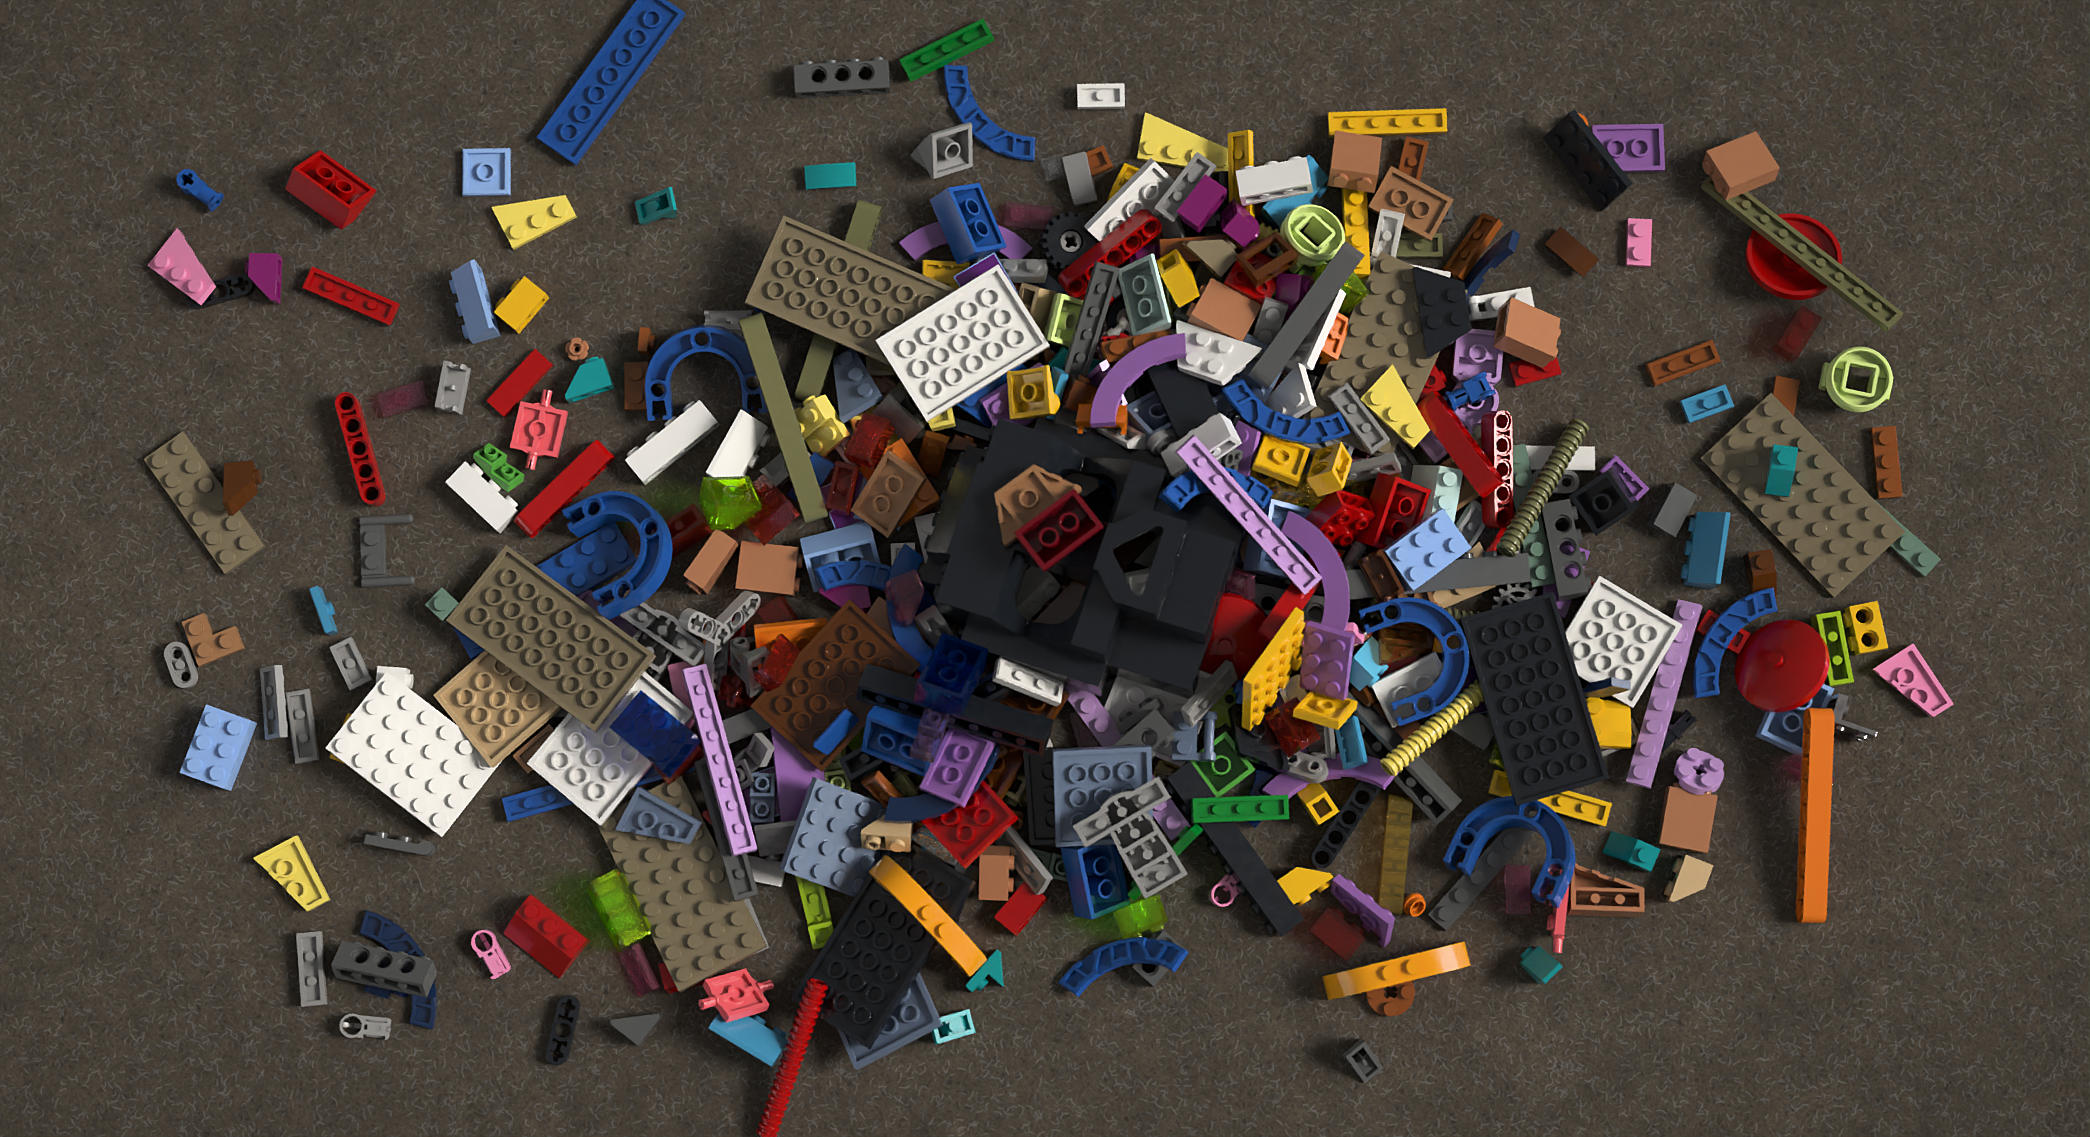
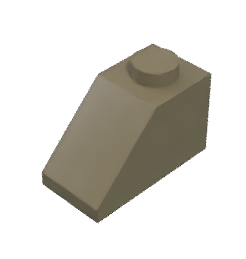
(1213, 253)

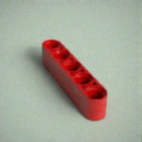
(1115, 242)
(357, 438)
(1459, 444)
(1503, 460)
(563, 488)
(1290, 599)

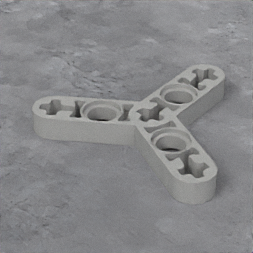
(719, 631)

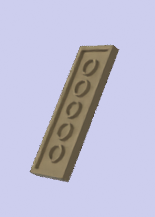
(200, 500)

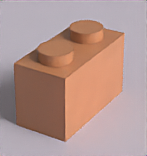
(994, 873)

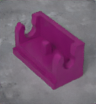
(1202, 203)

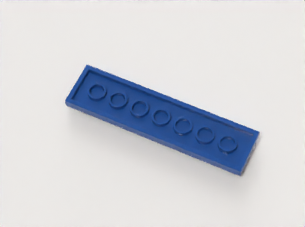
(610, 78)
(581, 567)

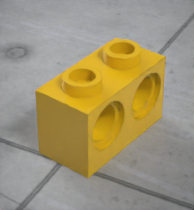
(1329, 469)
(1872, 627)

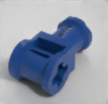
(199, 189)
(1474, 390)

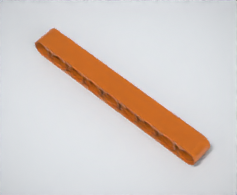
(1815, 815)

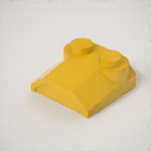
(1031, 393)
(1611, 722)

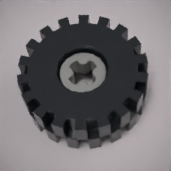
(1053, 242)

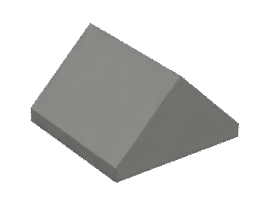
(948, 150)

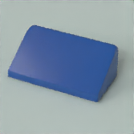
(836, 731)

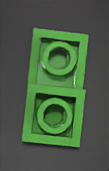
(495, 466)

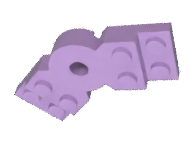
(1471, 356)

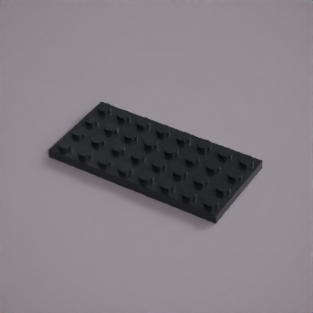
(1534, 699)
(881, 948)

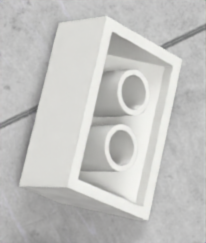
(739, 447)

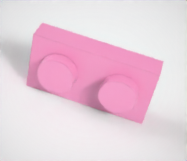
(1638, 242)

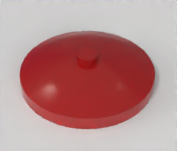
(1780, 273)
(1235, 635)
(1782, 666)

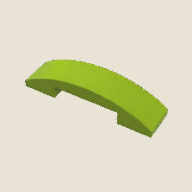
(816, 911)

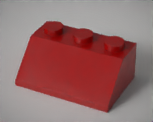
(330, 189)
(1397, 509)
(545, 936)

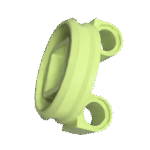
(1322, 229)
(1835, 376)

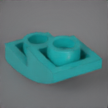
(830, 176)

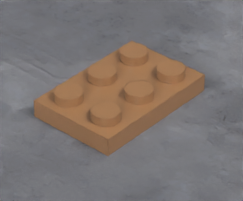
(1420, 203)
(889, 494)

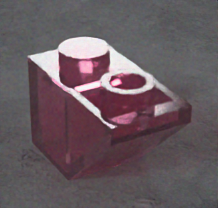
(906, 593)

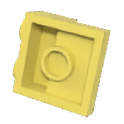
(820, 425)

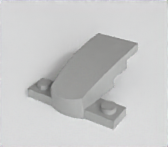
(664, 638)
(1136, 836)

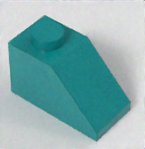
(589, 380)
(1781, 470)
(1631, 851)
(1539, 964)

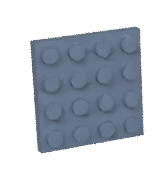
(1087, 778)
(828, 838)
(910, 1021)

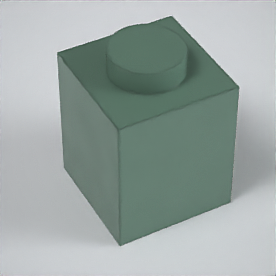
(442, 604)

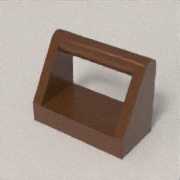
(1274, 267)

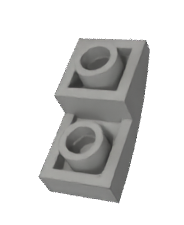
(1080, 178)

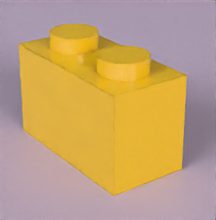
(520, 304)

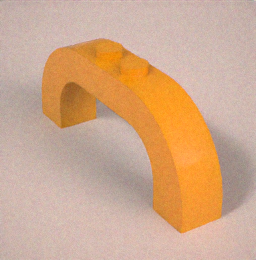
(929, 915)
(1396, 971)

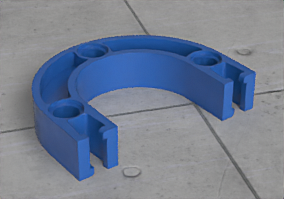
(683, 343)
(654, 551)
(1454, 661)
(1503, 814)

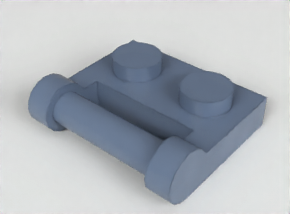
(1186, 739)

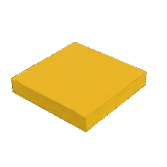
(1281, 459)
(1325, 710)

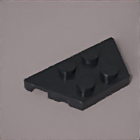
(1441, 309)
(1260, 743)

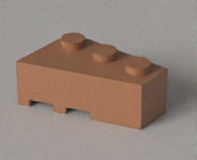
(1602, 895)

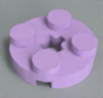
(1698, 760)

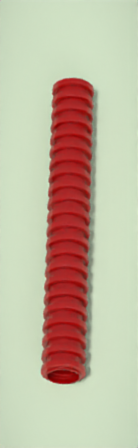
(792, 1057)

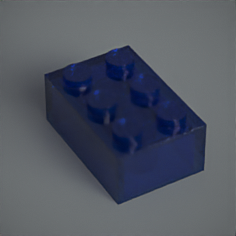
(951, 675)
(655, 734)

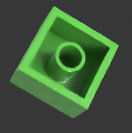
(1227, 769)

